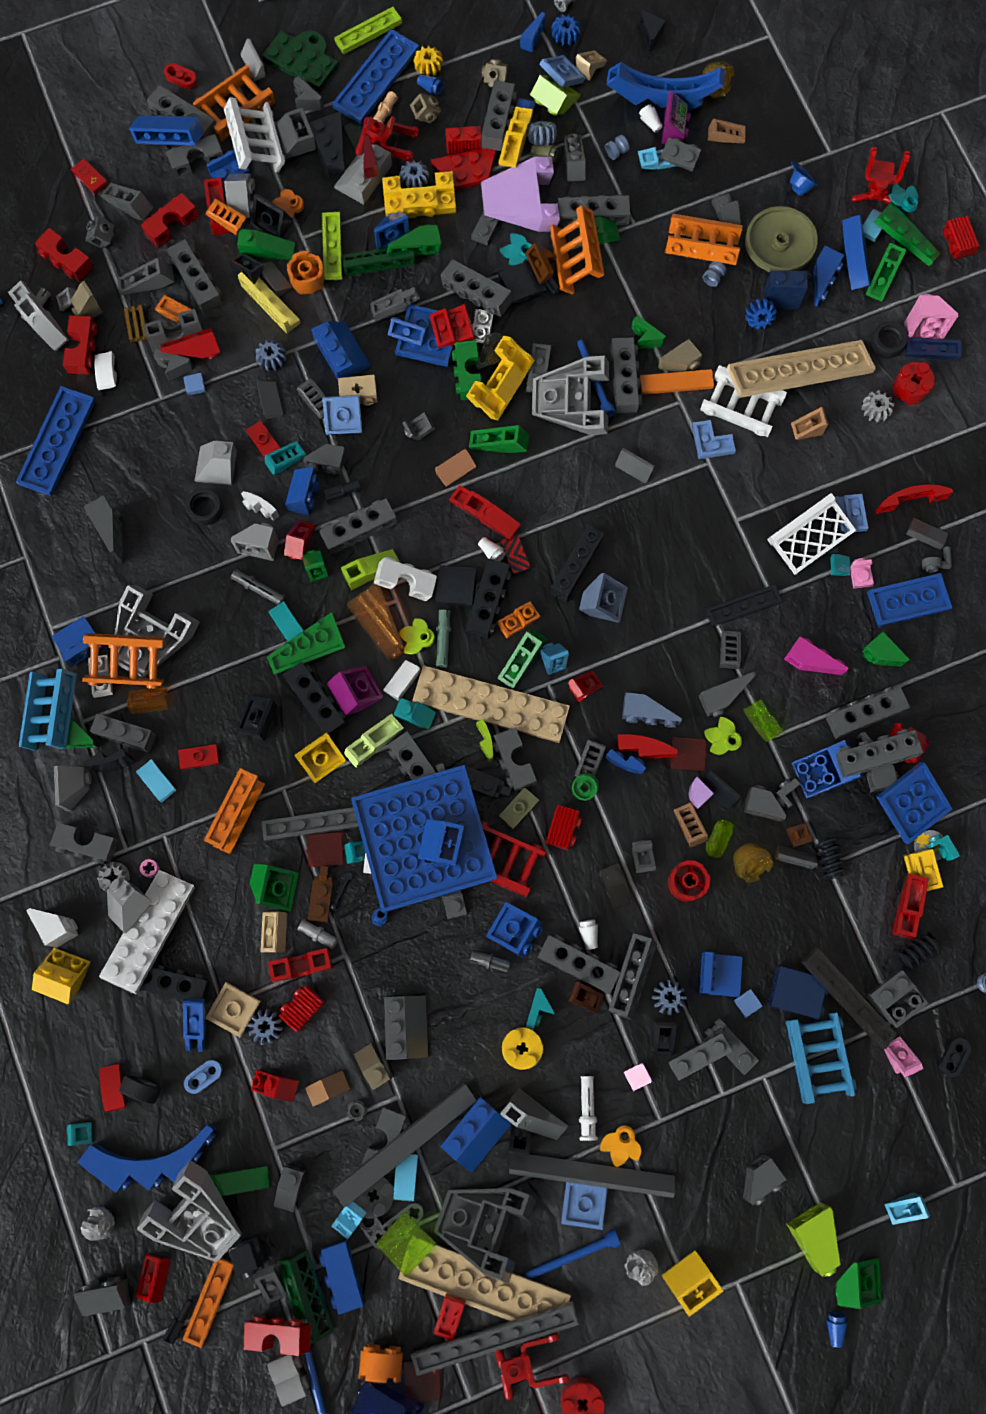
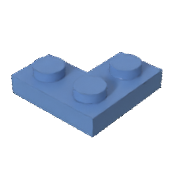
(707, 444)

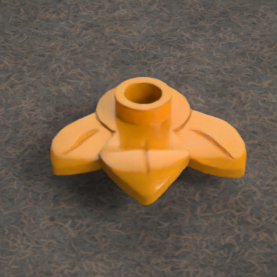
(620, 1148)

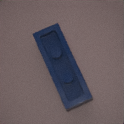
(933, 348)

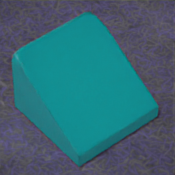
(840, 565)
(354, 852)
(79, 1133)

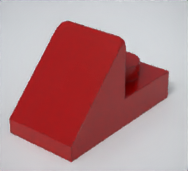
(584, 685)

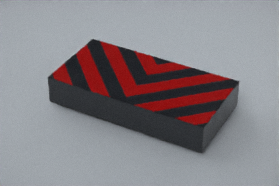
(515, 555)

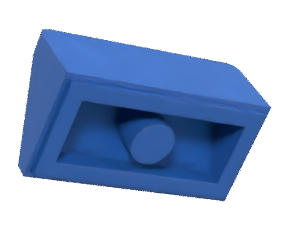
(407, 331)

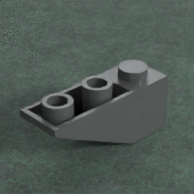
(574, 157)
(531, 1116)

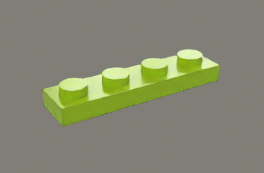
(368, 30)
(332, 245)

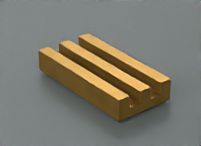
(133, 311)

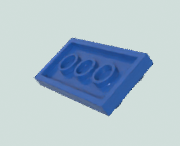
(909, 600)

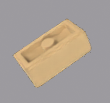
(274, 932)

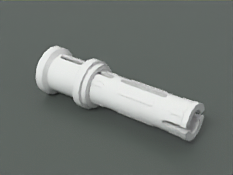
(588, 1120)

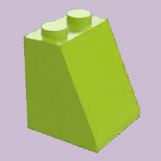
(817, 1238)

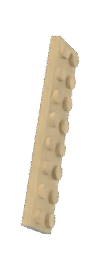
(800, 368)
(491, 703)
(451, 1273)

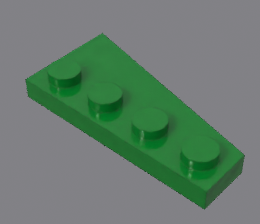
(905, 232)
(310, 644)

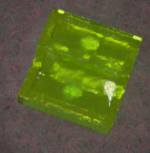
(405, 1244)

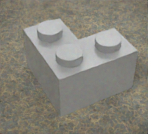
(238, 192)

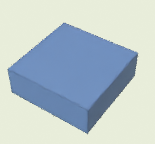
(194, 384)
(747, 1003)

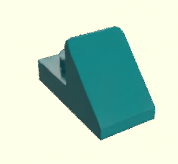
(415, 713)
(539, 1003)

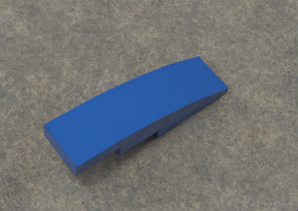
(856, 252)

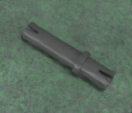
(240, 576)

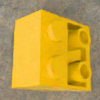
(60, 975)
(692, 1283)

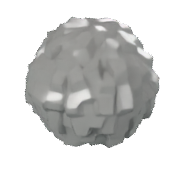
(98, 1224)
(642, 1266)

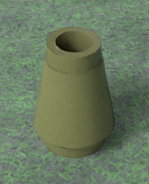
(545, 151)

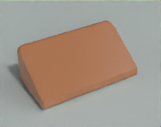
(455, 468)

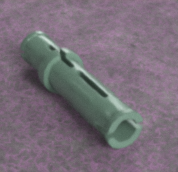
(443, 638)

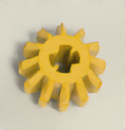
(428, 61)

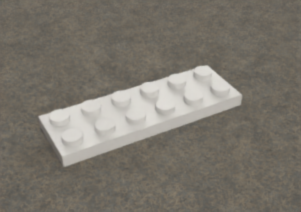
(144, 940)

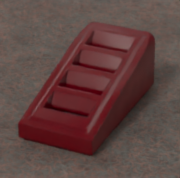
(369, 161)

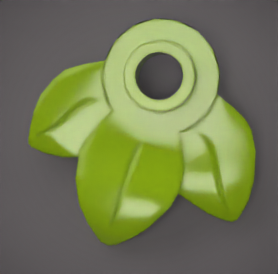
(414, 634)
(720, 735)

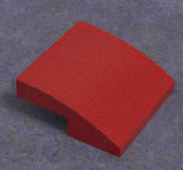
(452, 326)

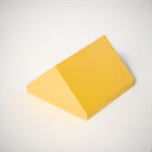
(320, 757)

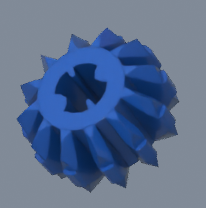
(566, 29)
(760, 313)

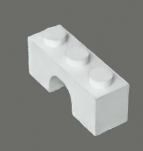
(420, 581)

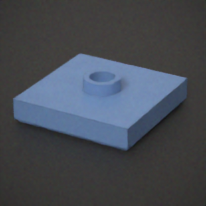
(562, 71)
(342, 414)
(584, 1206)

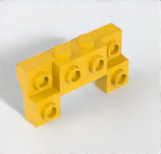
(420, 200)
(504, 381)

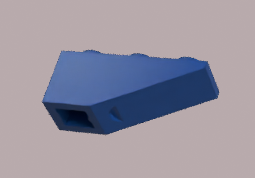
(823, 272)

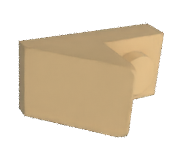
(589, 62)

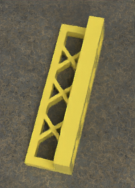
(270, 303)

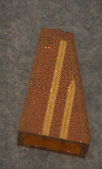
(375, 618)

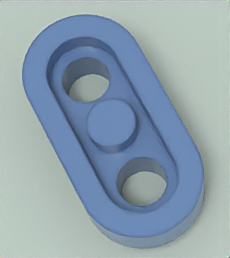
(204, 1076)

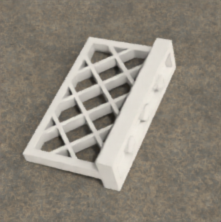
(804, 519)

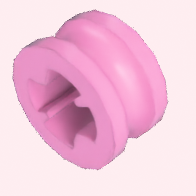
(146, 863)

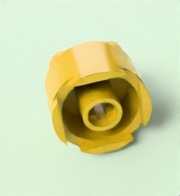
(528, 1058)

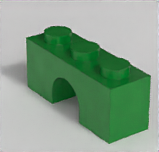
(465, 356)

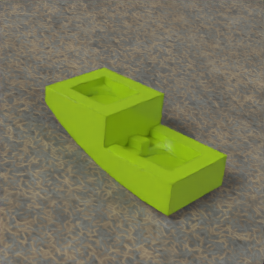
(486, 745)

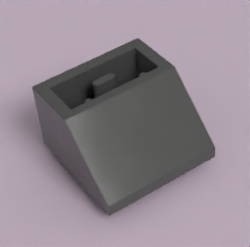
(295, 134)
(897, 998)
(761, 1179)
(103, 1296)

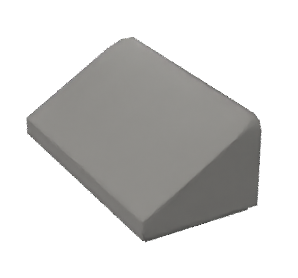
(252, 58)

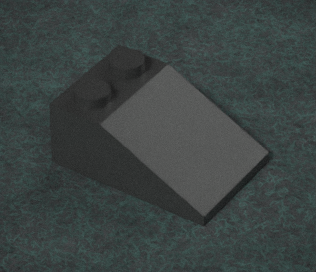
(107, 522)

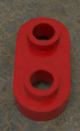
(181, 77)

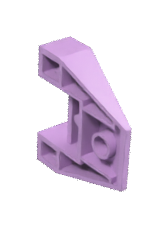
(516, 198)

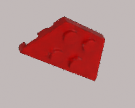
(468, 167)

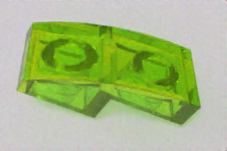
(762, 720)

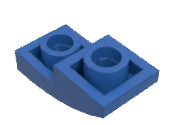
(633, 764)

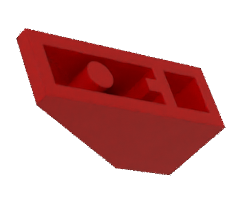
(198, 345)

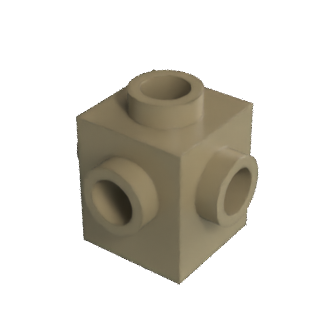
(500, 69)
(425, 108)

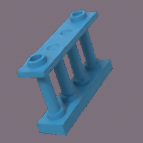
(60, 710)
(805, 1071)

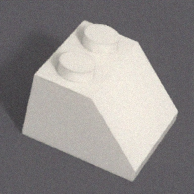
(52, 928)

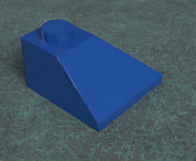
(390, 229)

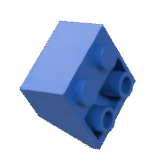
(302, 491)
(441, 842)

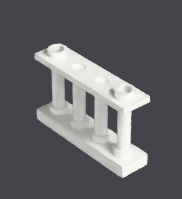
(242, 142)
(760, 428)

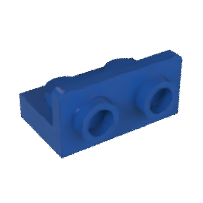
(224, 166)

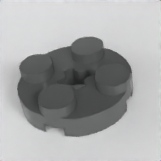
(378, 1207)

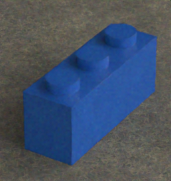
(342, 1277)

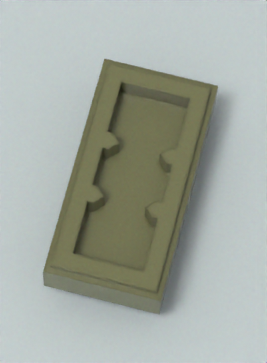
(519, 808)

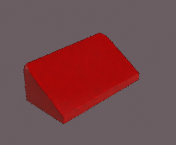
(153, 1278)

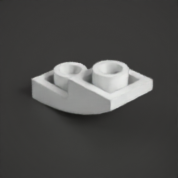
(482, 325)
(105, 371)
(257, 503)
(103, 689)

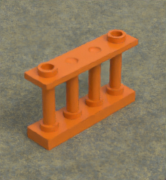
(229, 86)
(704, 229)
(591, 250)
(114, 642)
(234, 811)

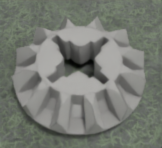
(106, 871)

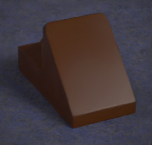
(541, 261)

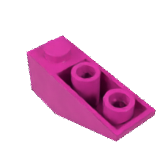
(810, 658)

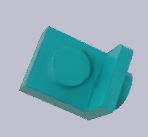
(946, 847)

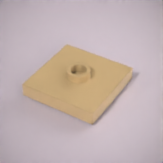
(233, 1009)

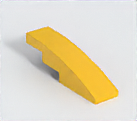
(515, 137)

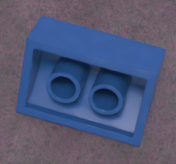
(340, 349)
(475, 1135)

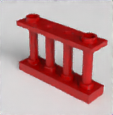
(520, 886)

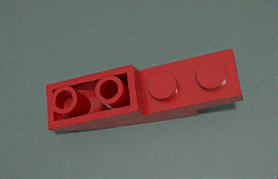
(485, 511)

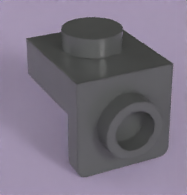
(418, 427)
(786, 787)
(643, 856)

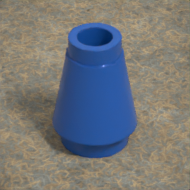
(431, 84)
(837, 1328)

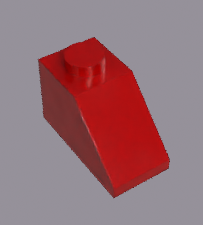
(299, 540)

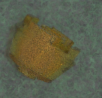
(729, 71)
(751, 862)

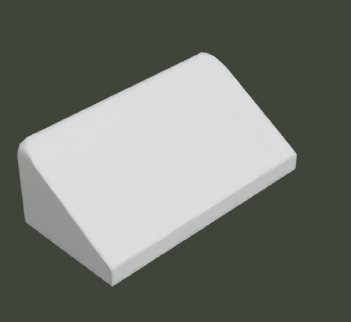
(402, 680)

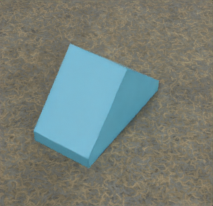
(907, 1208)

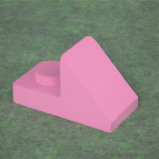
(902, 1058)

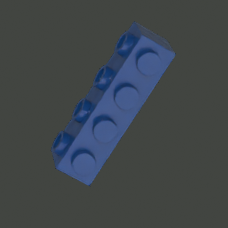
(166, 130)

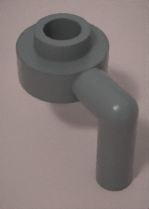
(932, 564)

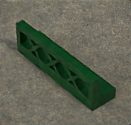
(376, 261)
(298, 1296)

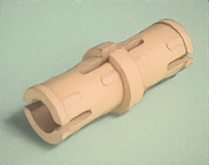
(385, 107)

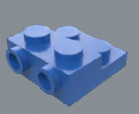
(515, 930)

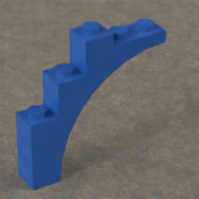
(640, 86)
(117, 1170)

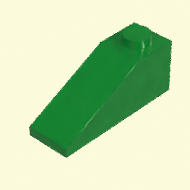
(423, 241)
(263, 245)
(885, 272)
(501, 439)
(522, 658)
(241, 1180)

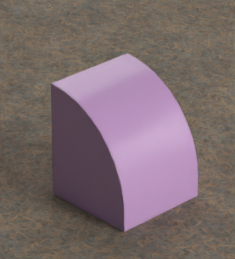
(699, 793)

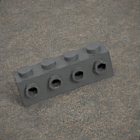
(879, 753)

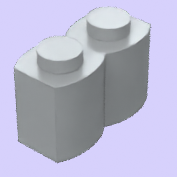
(288, 1378)

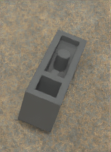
(128, 200)
(147, 277)
(718, 698)
(879, 778)

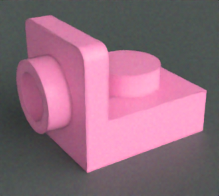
(861, 573)

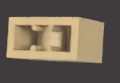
(364, 384)

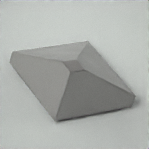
(64, 298)

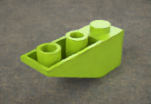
(364, 569)

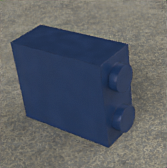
(786, 289)
(797, 993)

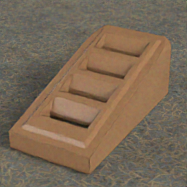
(716, 135)
(703, 837)

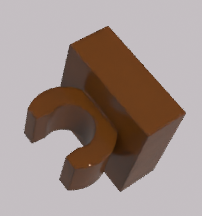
(799, 835)

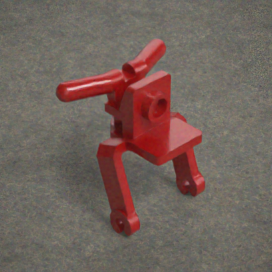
(380, 133)
(880, 177)
(520, 1367)

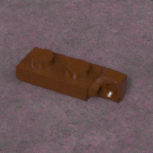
(321, 896)

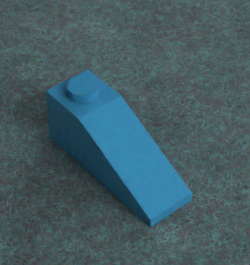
(554, 657)

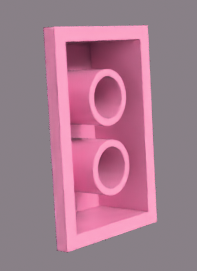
(930, 318)

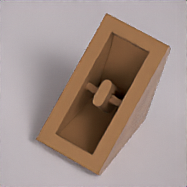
(810, 424)
(327, 1088)

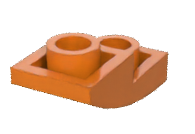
(518, 620)

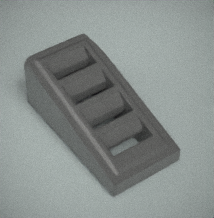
(306, 390)
(731, 664)
(601, 747)

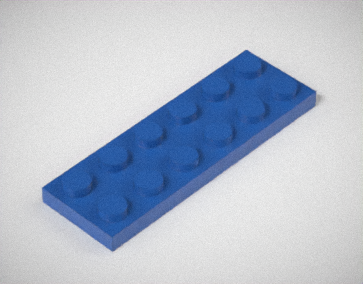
(375, 76)
(56, 441)

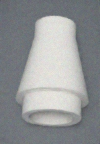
(651, 118)
(491, 549)
(589, 933)

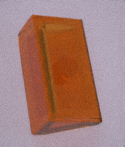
(147, 700)

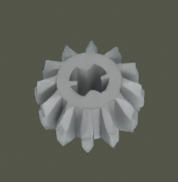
(884, 407)

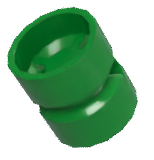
(585, 786)

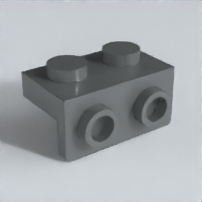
(680, 154)

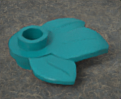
(905, 199)
(515, 250)

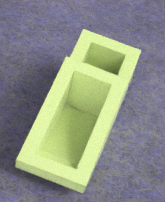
(373, 740)

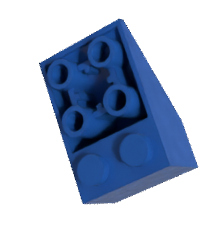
(821, 771)

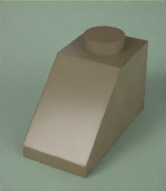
(84, 302)
(682, 358)
(372, 1066)

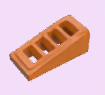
(229, 211)

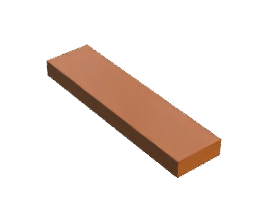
(676, 382)
(209, 1302)

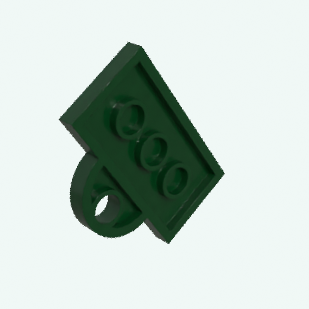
(302, 58)

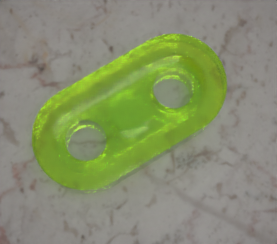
(719, 838)

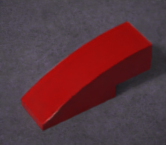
(215, 190)
(645, 746)
(910, 906)

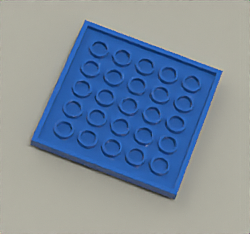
(393, 829)

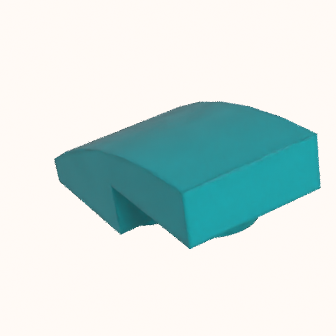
(285, 621)

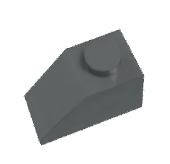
(763, 804)
(289, 1187)

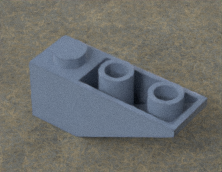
(642, 708)

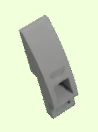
(37, 317)

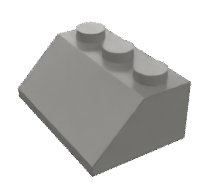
(353, 180)

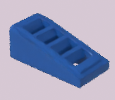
(531, 35)

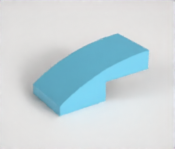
(651, 159)
(871, 229)
(156, 781)
(405, 1179)
(349, 1219)

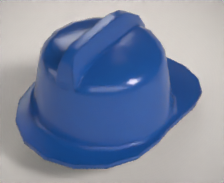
(801, 179)

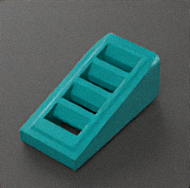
(283, 465)

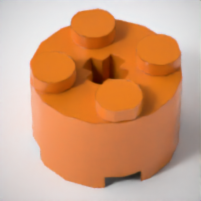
(306, 272)
(380, 1363)

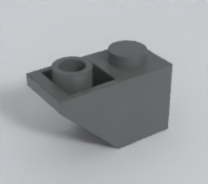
(327, 458)

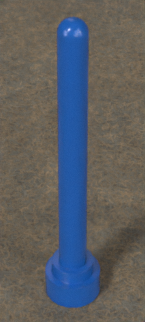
(606, 405)
(609, 1240)
(315, 1383)

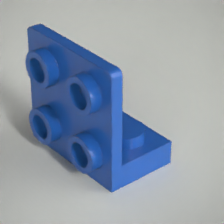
(71, 641)
(720, 974)

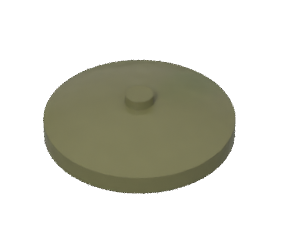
(781, 239)

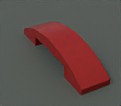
(934, 493)

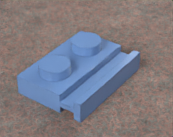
(854, 510)

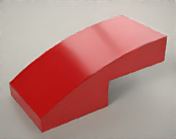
(110, 1083)

